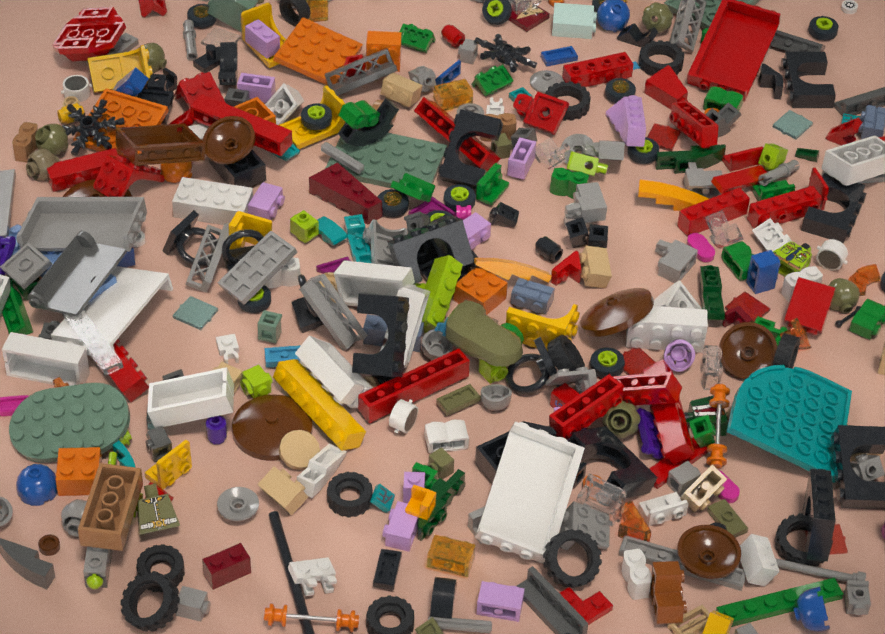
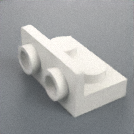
(771, 235)
(663, 509)

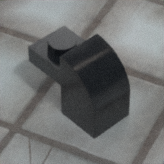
(443, 597)

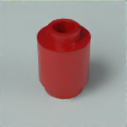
(453, 35)

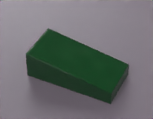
(807, 154)

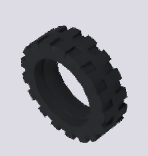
(660, 48)
(575, 91)
(590, 548)
(788, 552)
(163, 614)

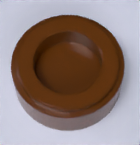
(49, 545)

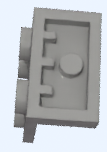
(581, 377)

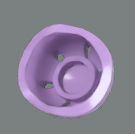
(679, 353)

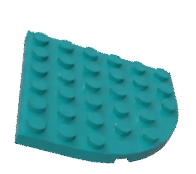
(791, 415)

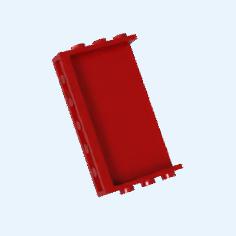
(734, 47)

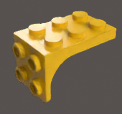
(264, 14)
(110, 69)
(303, 136)
(548, 329)

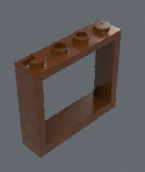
(189, 149)

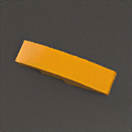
(669, 194)
(505, 268)

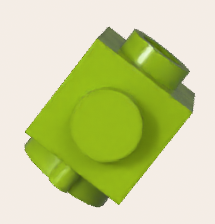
(772, 156)
(304, 226)
(492, 373)
(256, 382)

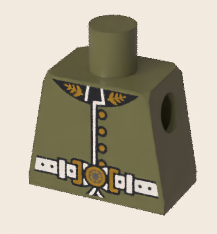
(155, 511)

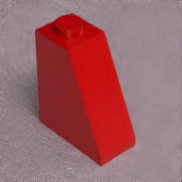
(666, 87)

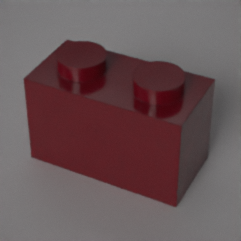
(226, 566)

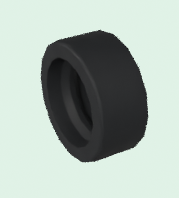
(289, 14)

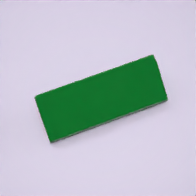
(16, 314)

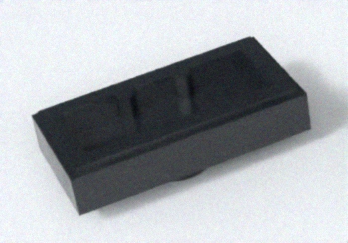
(387, 569)

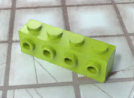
(441, 285)

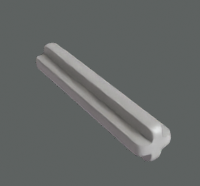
(342, 157)
(464, 624)

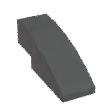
(27, 563)

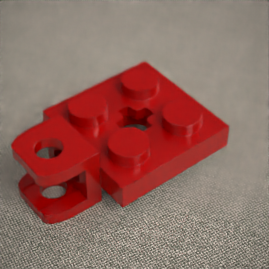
(533, 109)

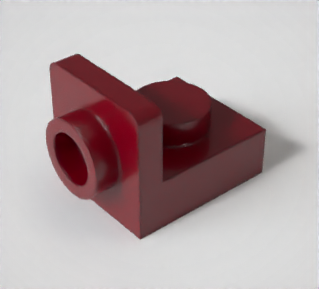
(736, 316)

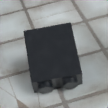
(432, 248)

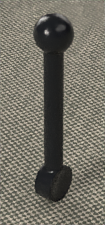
(839, 323)

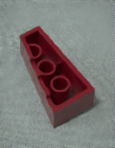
(346, 192)

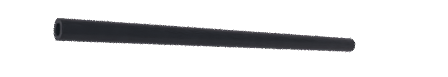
(286, 558)

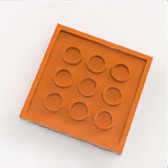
(316, 51)
(134, 111)

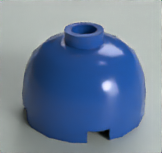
(613, 15)
(36, 485)
(812, 610)

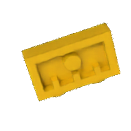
(247, 221)
(171, 466)

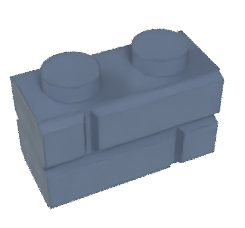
(872, 122)
(532, 296)

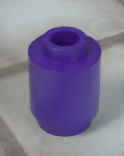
(216, 429)

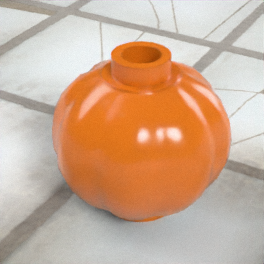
(175, 171)

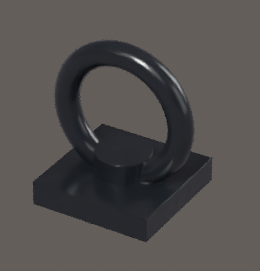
(181, 236)
(233, 256)
(304, 312)
(544, 363)

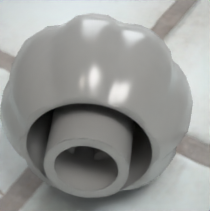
(72, 515)

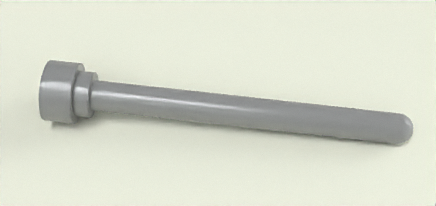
(860, 576)

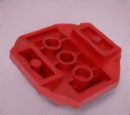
(90, 34)

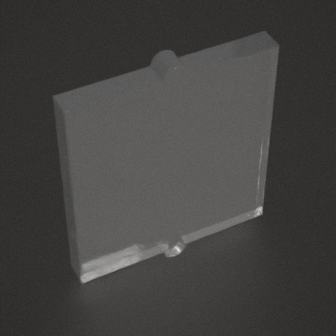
(220, 35)

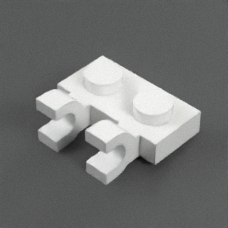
(311, 571)

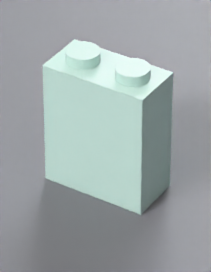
(574, 20)

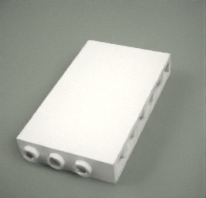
(118, 305)
(529, 492)

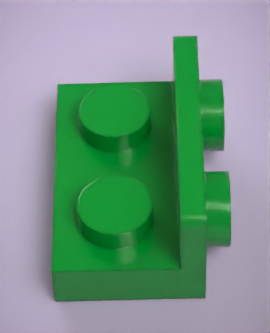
(416, 38)
(493, 80)
(491, 185)
(414, 187)
(772, 189)

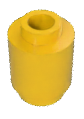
(63, 114)

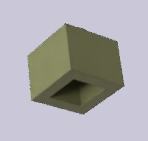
(502, 147)
(442, 462)

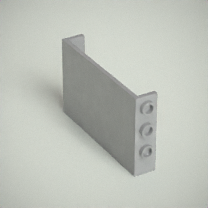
(57, 220)

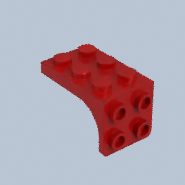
(193, 88)
(120, 173)

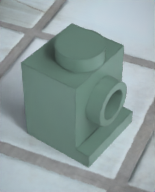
(269, 326)

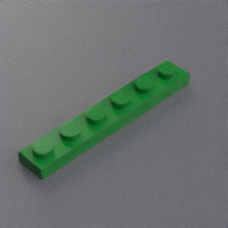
(777, 602)

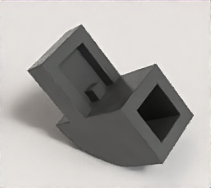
(724, 118)

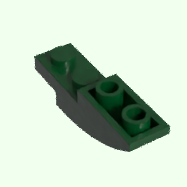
(679, 160)
(711, 292)
(444, 495)

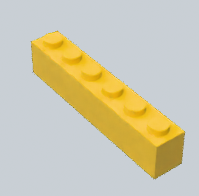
(319, 404)

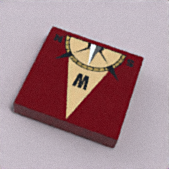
(529, 18)

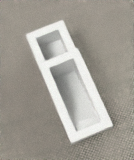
(321, 469)

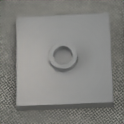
(26, 265)

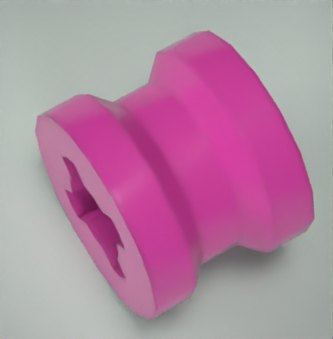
(463, 212)

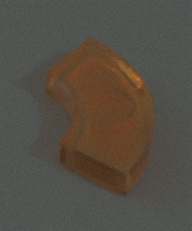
(864, 277)

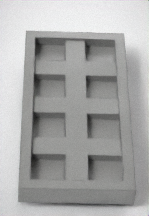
(257, 267)

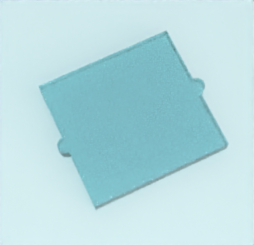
(792, 124)
(195, 313)

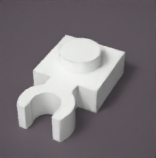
(495, 107)
(228, 347)

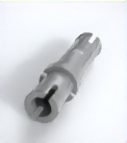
(189, 35)
(783, 170)

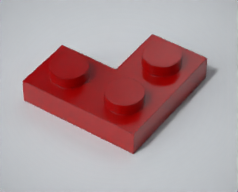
(591, 608)

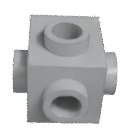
(423, 76)
(867, 467)

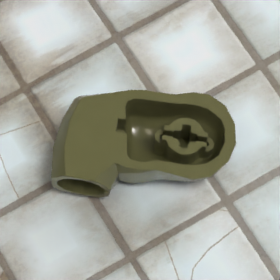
(482, 336)

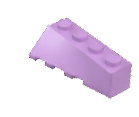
(629, 120)

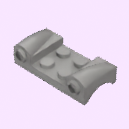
(378, 237)

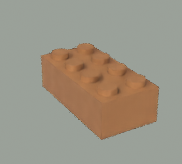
(110, 507)

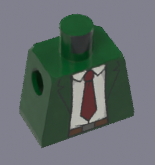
(701, 407)

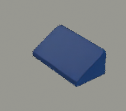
(449, 74)

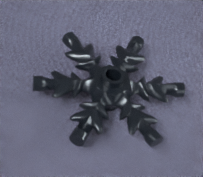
(505, 53)
(90, 126)

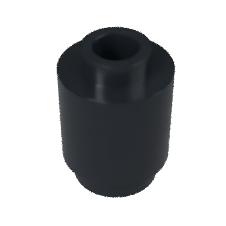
(548, 249)

